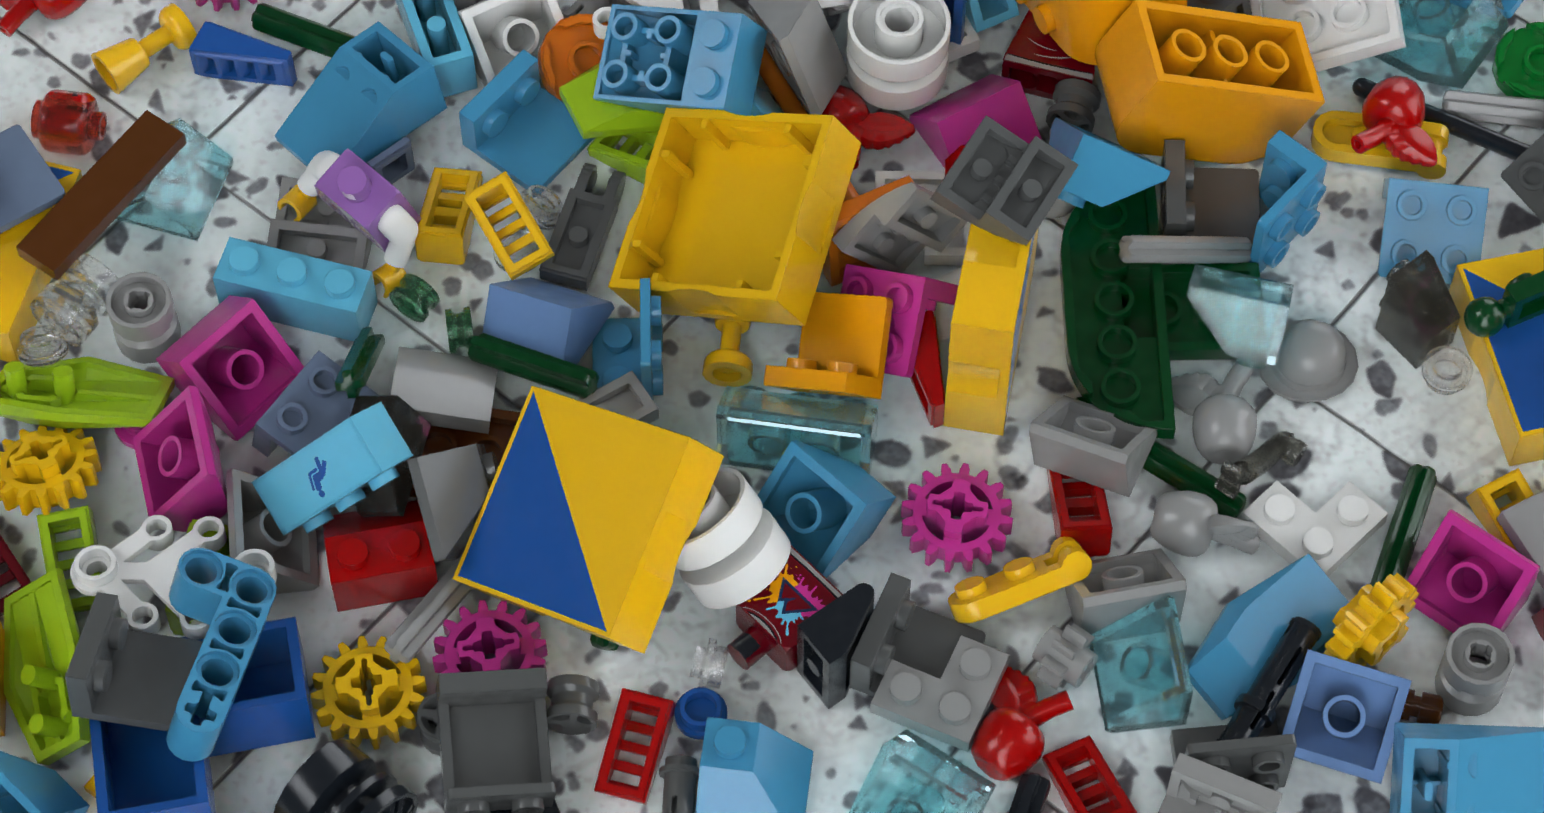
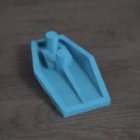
(1254, 625)

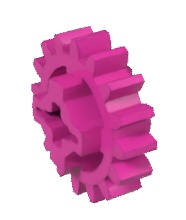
(962, 540)
(487, 635)

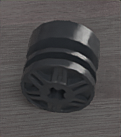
(344, 781)

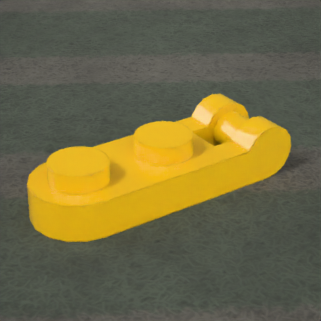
(1333, 136)
(1020, 582)

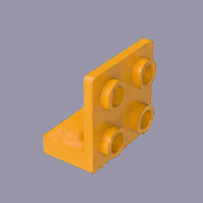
(839, 348)

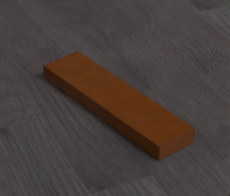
(101, 195)

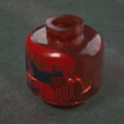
(68, 122)

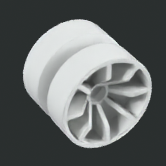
(897, 51)
(733, 546)

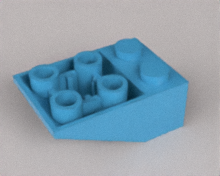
(680, 59)
(364, 99)
(1467, 769)

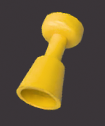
(128, 59)
(728, 364)

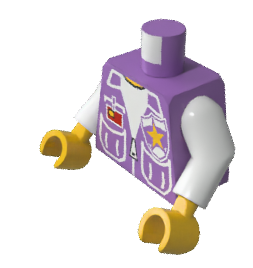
(363, 201)

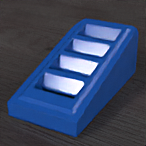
(239, 57)

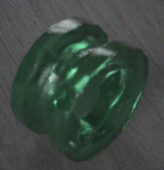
(414, 297)
(459, 328)

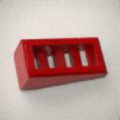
(927, 372)
(1090, 532)
(645, 704)
(1108, 786)

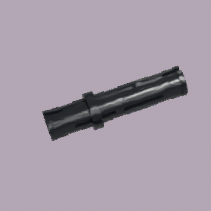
(1257, 706)

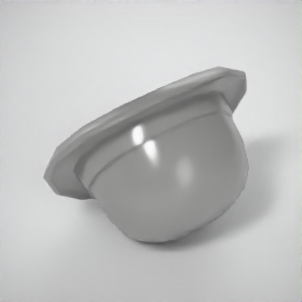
(1312, 363)

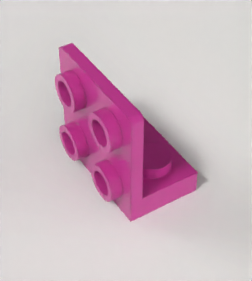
(910, 299)

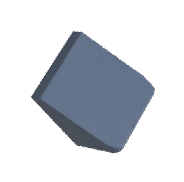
(394, 161)

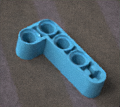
(223, 606)

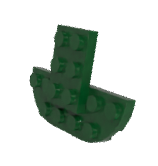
(1129, 317)

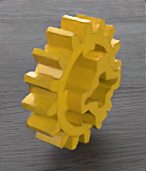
(47, 469)
(1372, 621)
(343, 689)

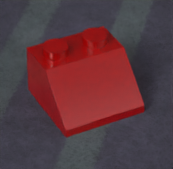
(378, 558)

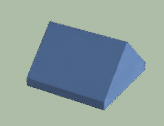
(545, 317)
(1345, 715)

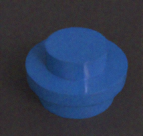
(695, 707)

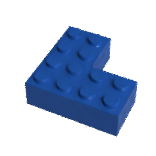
(271, 708)

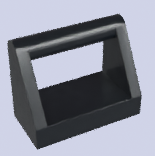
(829, 641)

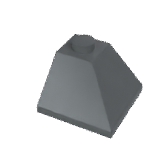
(451, 494)

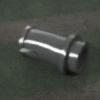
(679, 783)

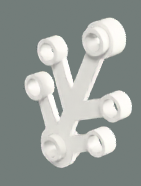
(157, 572)

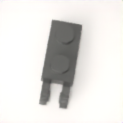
(582, 230)

